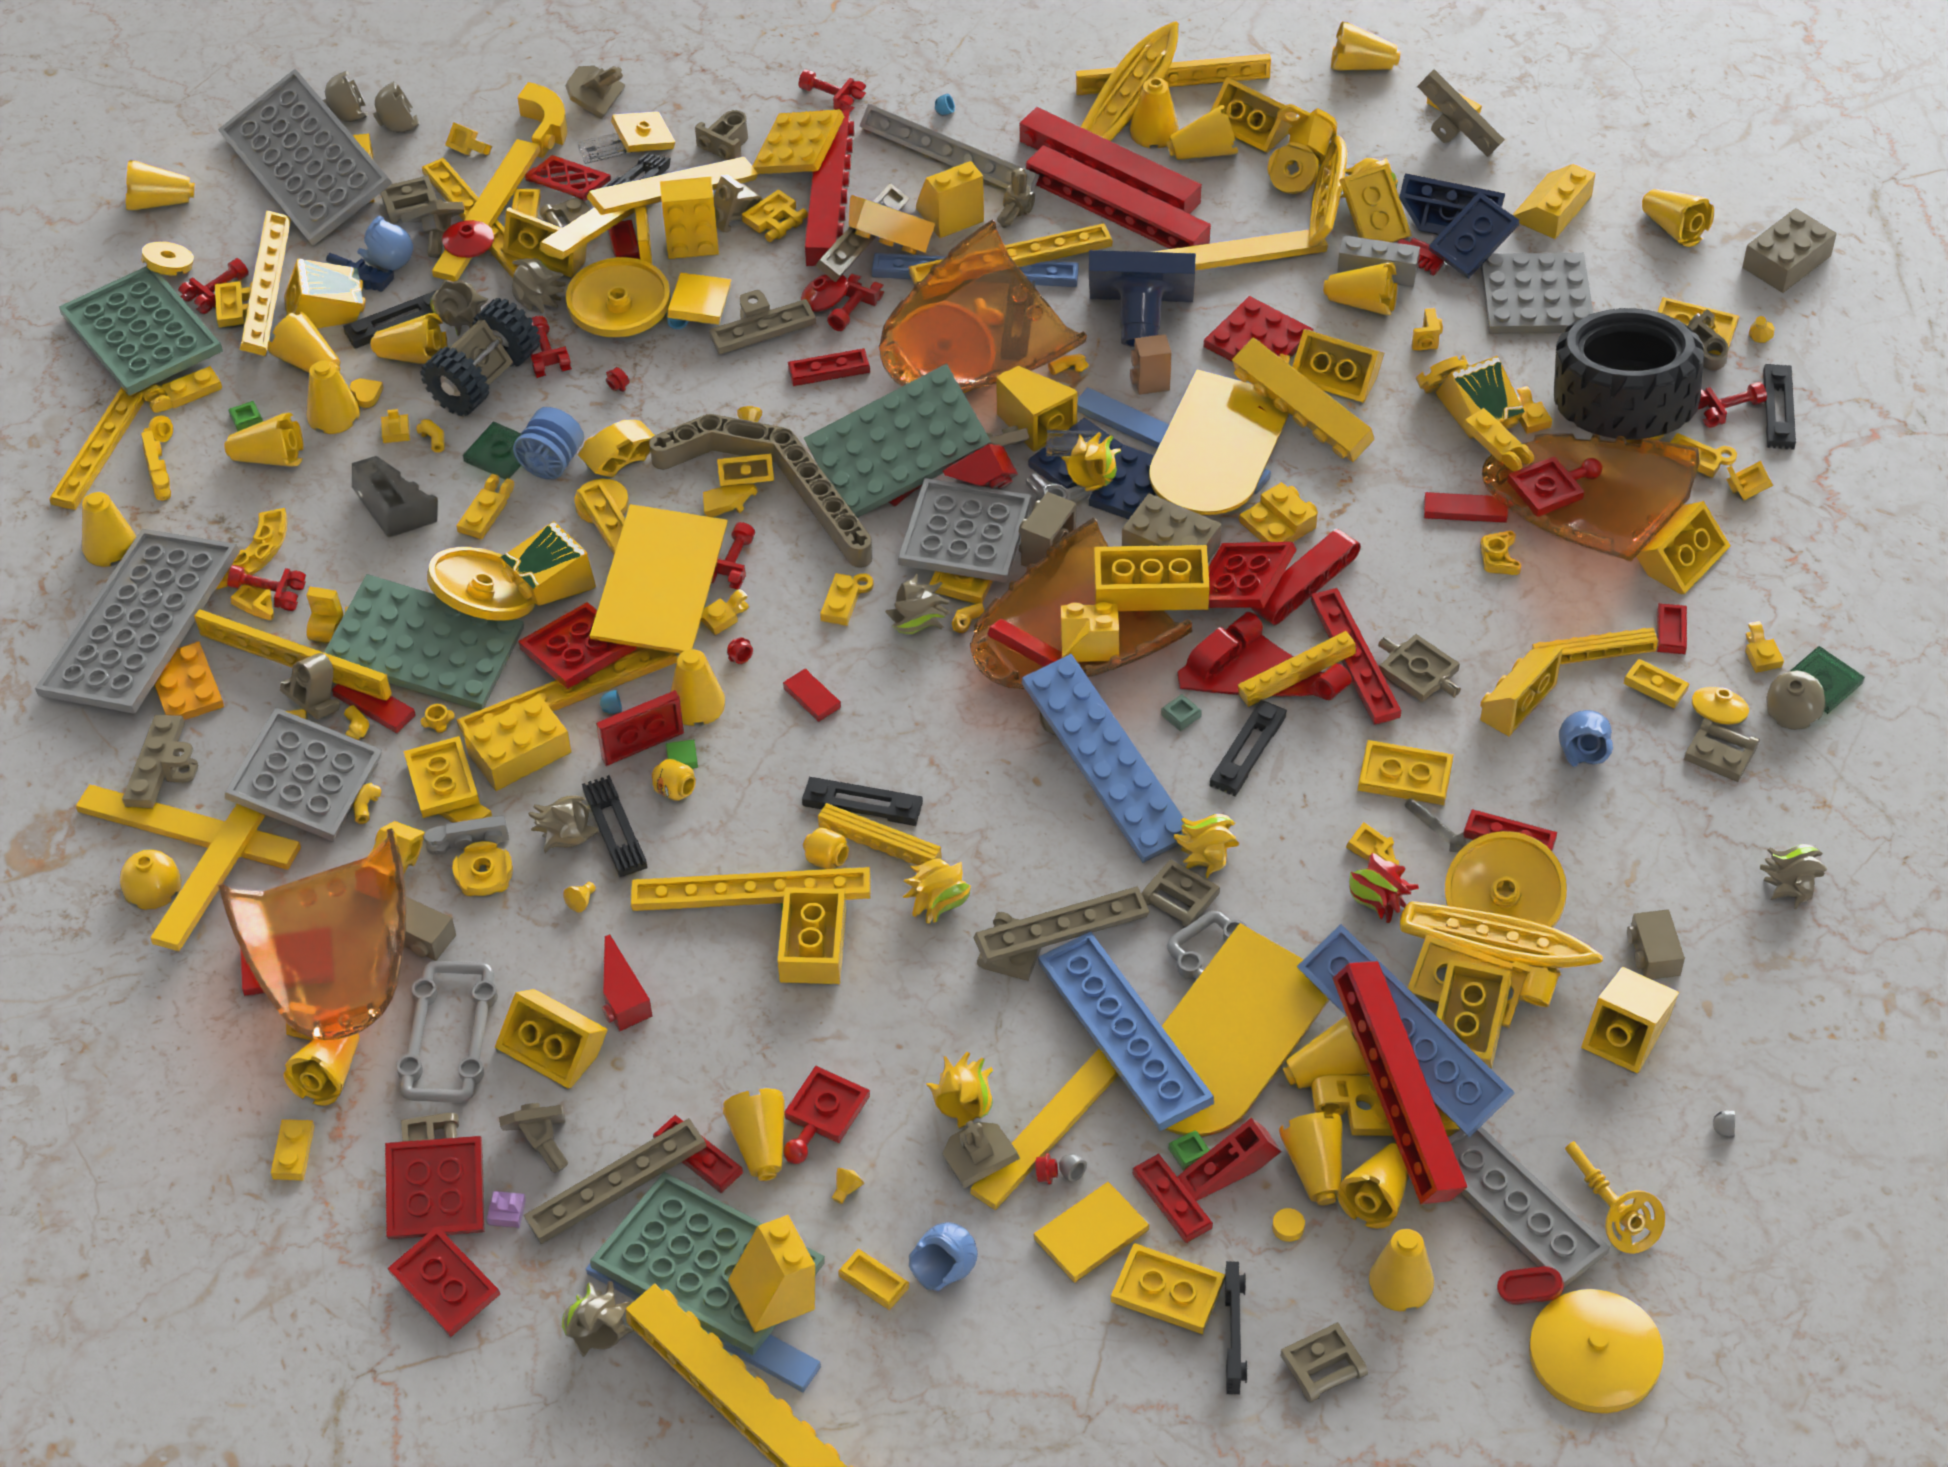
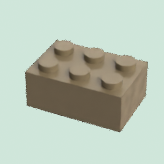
(1789, 250)
(1167, 524)

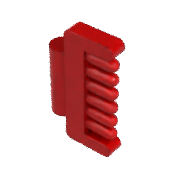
(1426, 256)

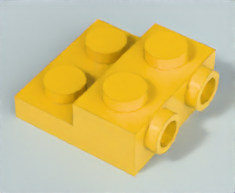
(1280, 515)

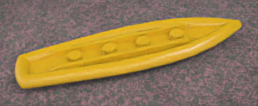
(1121, 92)
(1327, 191)
(1497, 935)

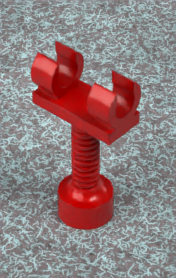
(841, 95)
(206, 297)
(839, 318)
(548, 355)
(1717, 413)
(742, 535)
(282, 598)

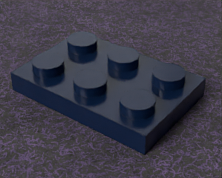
(1474, 235)
(1054, 467)
(1128, 486)

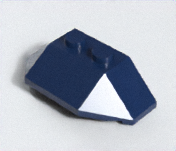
(1437, 202)

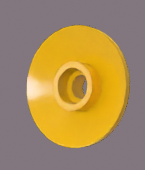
(1720, 705)

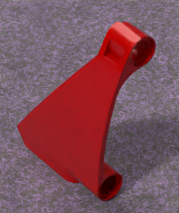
(1243, 652)

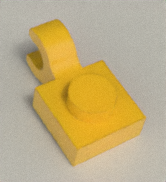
(464, 140)
(1535, 415)
(722, 615)
(1762, 653)

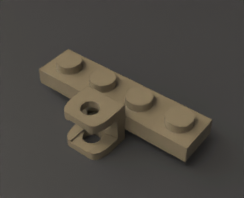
(1458, 115)
(760, 322)
(159, 760)

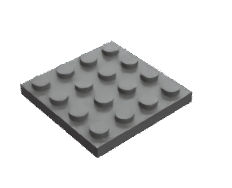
(1535, 291)
(964, 530)
(303, 774)

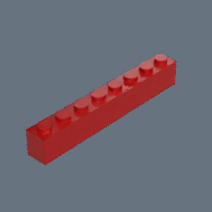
(1111, 159)
(830, 194)
(1117, 201)
(1399, 1083)

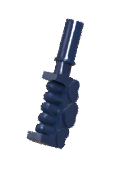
(371, 277)

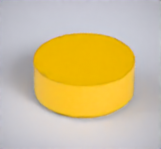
(1288, 1224)

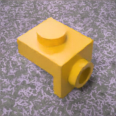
(1427, 336)
(1749, 480)

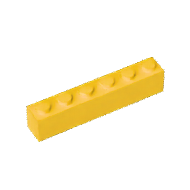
(1302, 400)

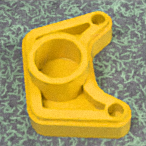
(1496, 555)

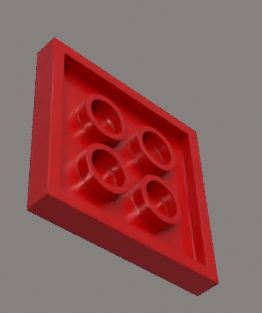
(1257, 320)
(1247, 573)
(566, 647)
(434, 1186)

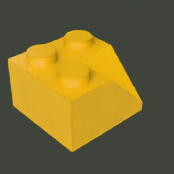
(1090, 631)

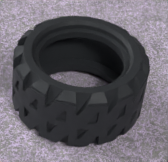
(1628, 373)

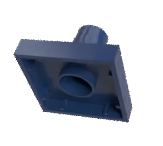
(1141, 285)

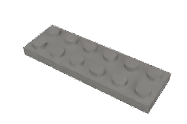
(1525, 1207)

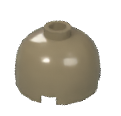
(344, 98)
(394, 109)
(1795, 700)

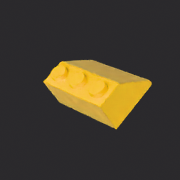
(1252, 115)
(1556, 200)
(889, 225)
(523, 240)
(1338, 365)
(1684, 548)
(1521, 689)
(550, 1037)

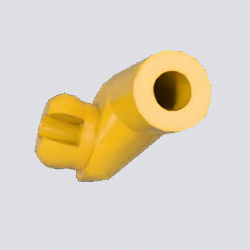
(1068, 361)
(964, 616)
(359, 723)
(360, 806)

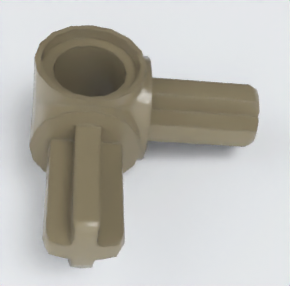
(1017, 199)

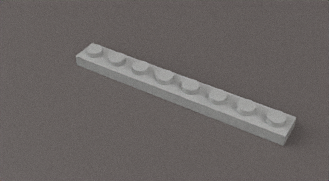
(941, 146)

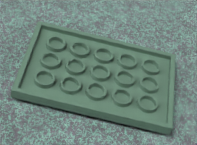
(140, 329)
(898, 441)
(424, 642)
(689, 1248)

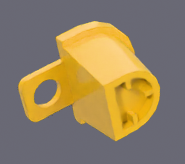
(1310, 129)

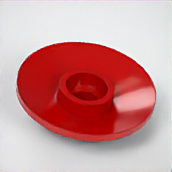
(468, 238)
(824, 292)

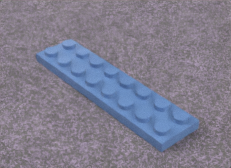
(1106, 756)
(1126, 1031)
(1453, 1072)

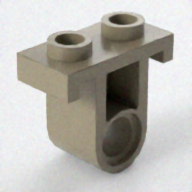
(724, 136)
(731, 201)
(1710, 339)
(312, 686)

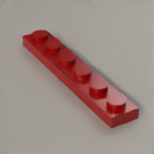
(1362, 666)

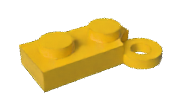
(1709, 457)
(843, 597)

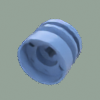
(548, 443)

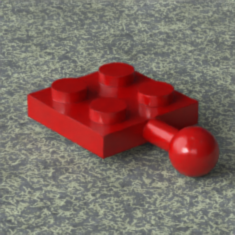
(1550, 486)
(825, 1107)

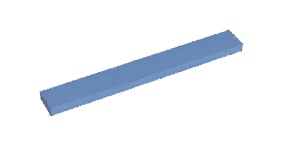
(1043, 273)
(1131, 421)
(772, 1356)

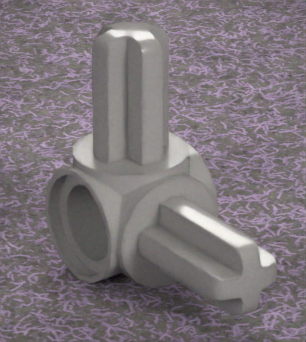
(1040, 488)

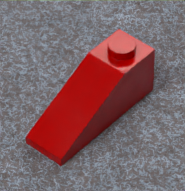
(623, 994)
(1230, 1160)

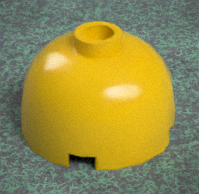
(149, 879)

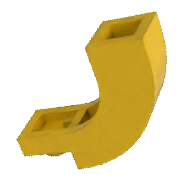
(546, 107)

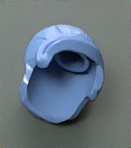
(387, 245)
(1586, 738)
(943, 1256)

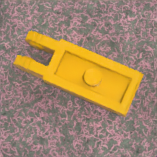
(183, 390)
(1498, 440)
(156, 468)
(485, 507)

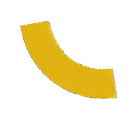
(265, 543)

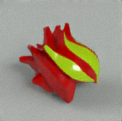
(1380, 887)

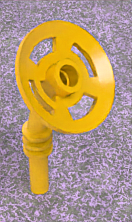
(1618, 1212)

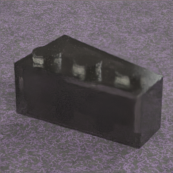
(392, 499)

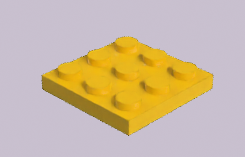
(798, 142)

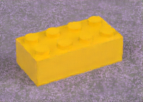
(1152, 577)

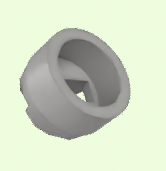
(1724, 1123)
(1072, 1167)

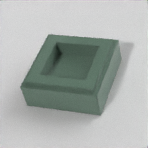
(1181, 712)

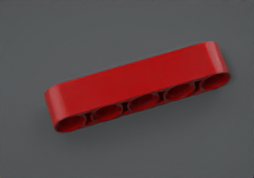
(1309, 575)

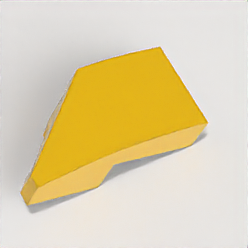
(727, 498)
(254, 601)
(1369, 841)

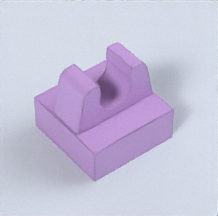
(506, 1209)

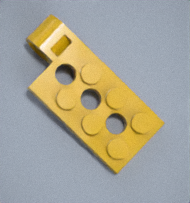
(1528, 982)
(1341, 1093)

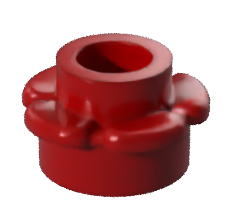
(617, 379)
(739, 650)
(1046, 1169)

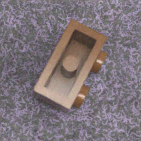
(1151, 364)

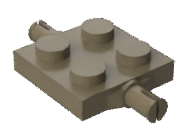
(1419, 667)

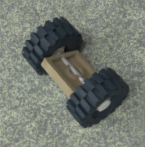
(462, 373)

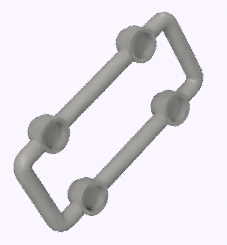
(1190, 962)
(470, 1068)

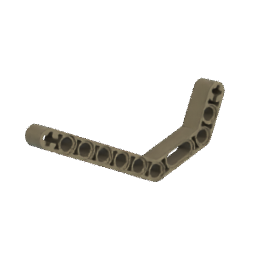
(750, 438)

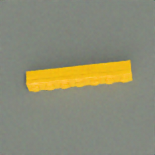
(1604, 645)
(1297, 668)
(878, 836)

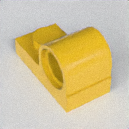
(325, 614)

